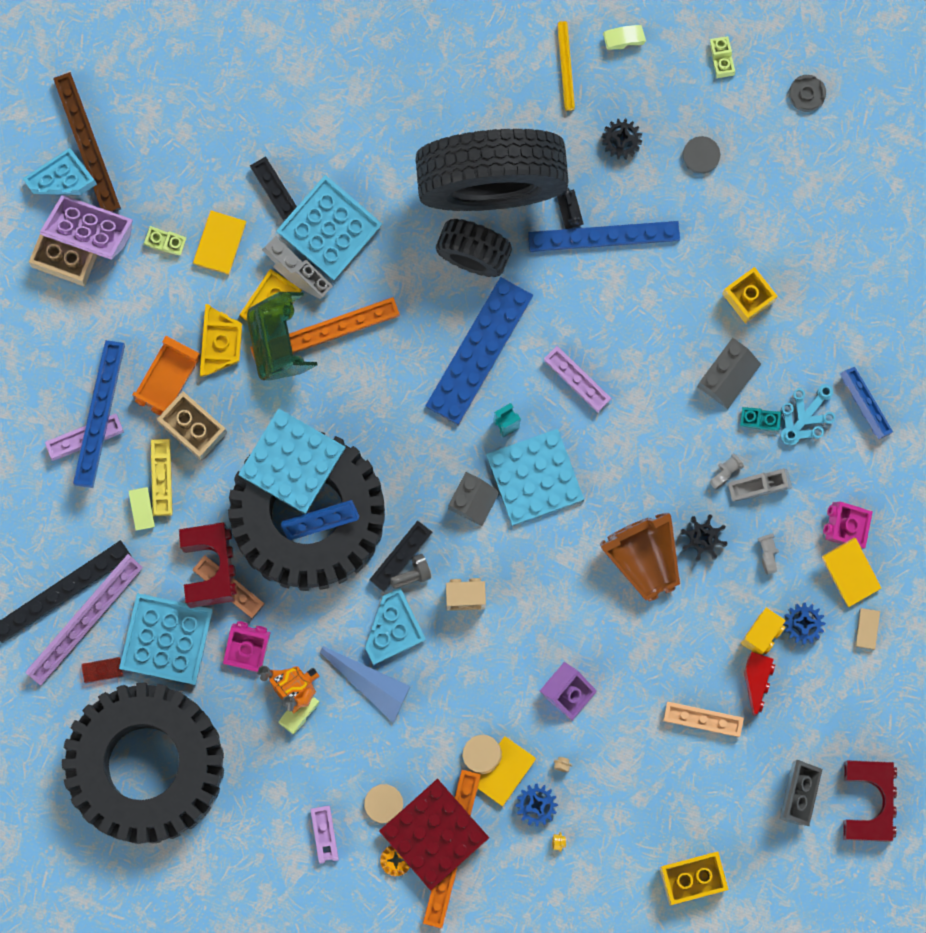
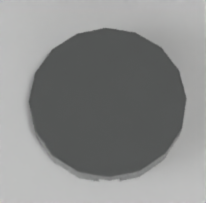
(807, 93)
(701, 154)

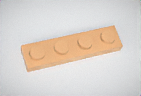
(703, 719)

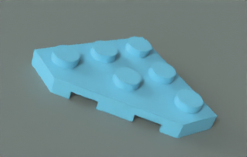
(61, 176)
(393, 628)

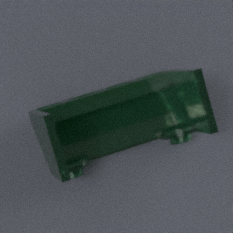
(271, 337)

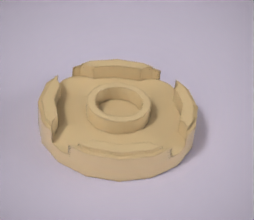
(482, 754)
(383, 803)

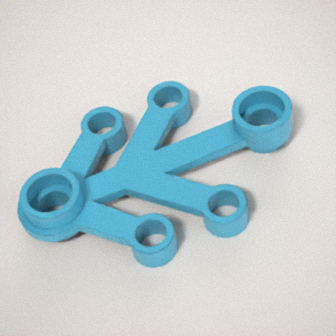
(805, 417)

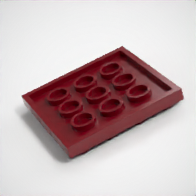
(434, 834)

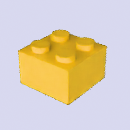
(749, 295)
(763, 632)

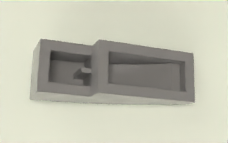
(760, 485)

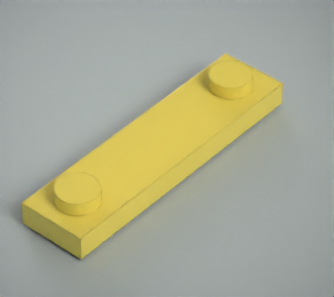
(161, 477)

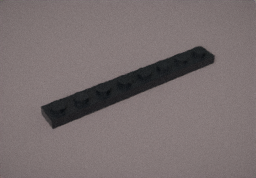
(62, 591)

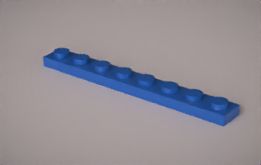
(604, 236)
(99, 414)

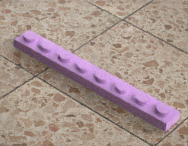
(84, 619)

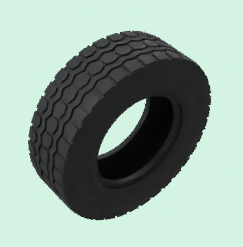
(491, 169)

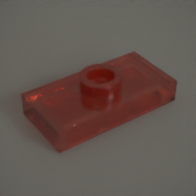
(102, 670)

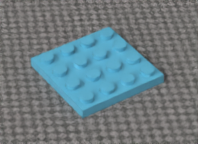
(329, 227)
(292, 461)
(535, 477)
(166, 639)

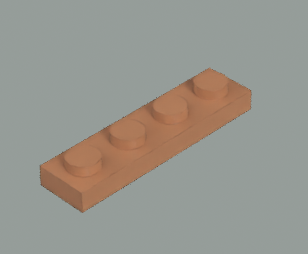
(244, 599)

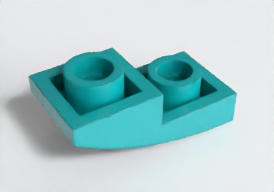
(761, 419)

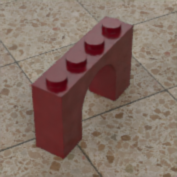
(221, 586)
(882, 777)

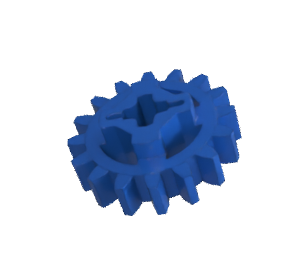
(803, 632)
(528, 808)

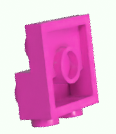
(847, 523)
(246, 646)

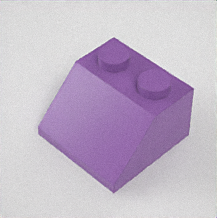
(568, 690)

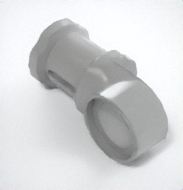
(727, 469)
(769, 550)

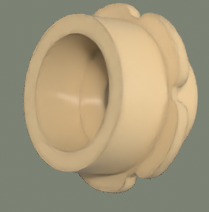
(562, 764)

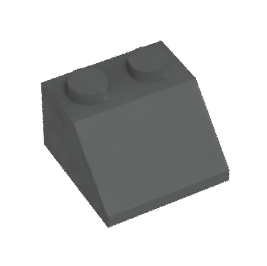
(473, 499)

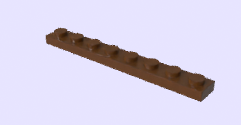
(86, 142)

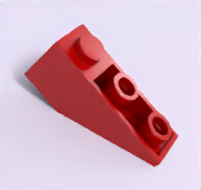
(756, 677)

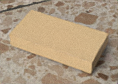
(867, 629)

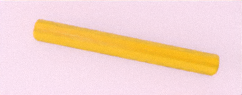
(566, 69)

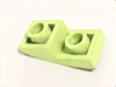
(623, 36)
(722, 57)
(164, 241)
(141, 508)
(293, 722)

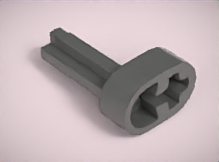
(421, 572)

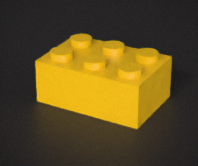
(693, 878)

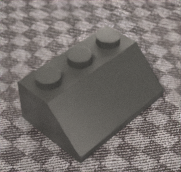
(729, 373)
(800, 793)

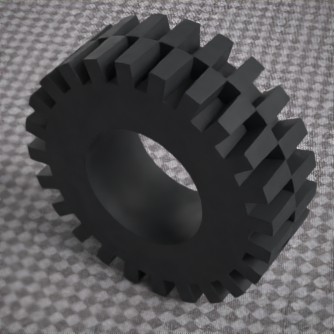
(316, 562)
(90, 752)

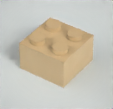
(465, 595)

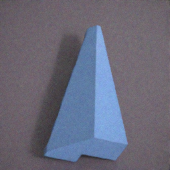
(379, 688)

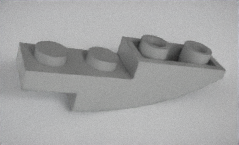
(293, 269)

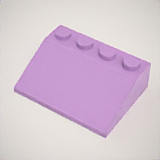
(87, 227)

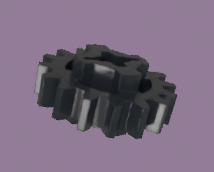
(629, 140)

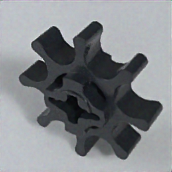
(707, 546)

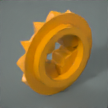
(389, 866)

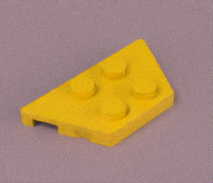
(220, 341)

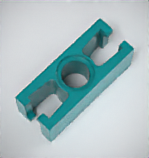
(506, 420)

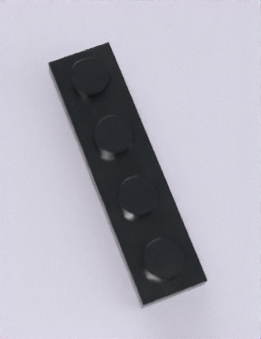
(273, 187)
(401, 555)

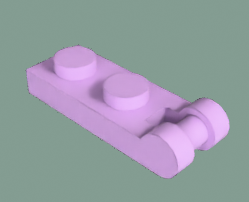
(324, 833)

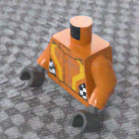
(291, 685)

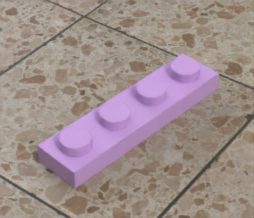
(577, 379)
(72, 441)

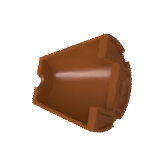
(646, 555)

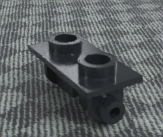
(570, 209)

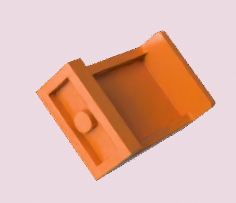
(166, 376)

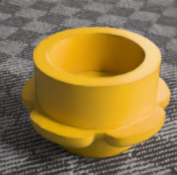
(558, 842)

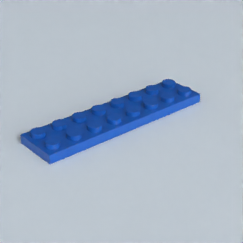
(479, 351)

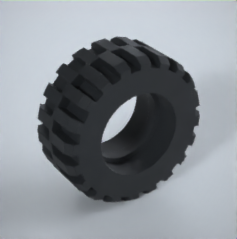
(473, 247)

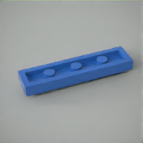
(866, 403)
(320, 520)

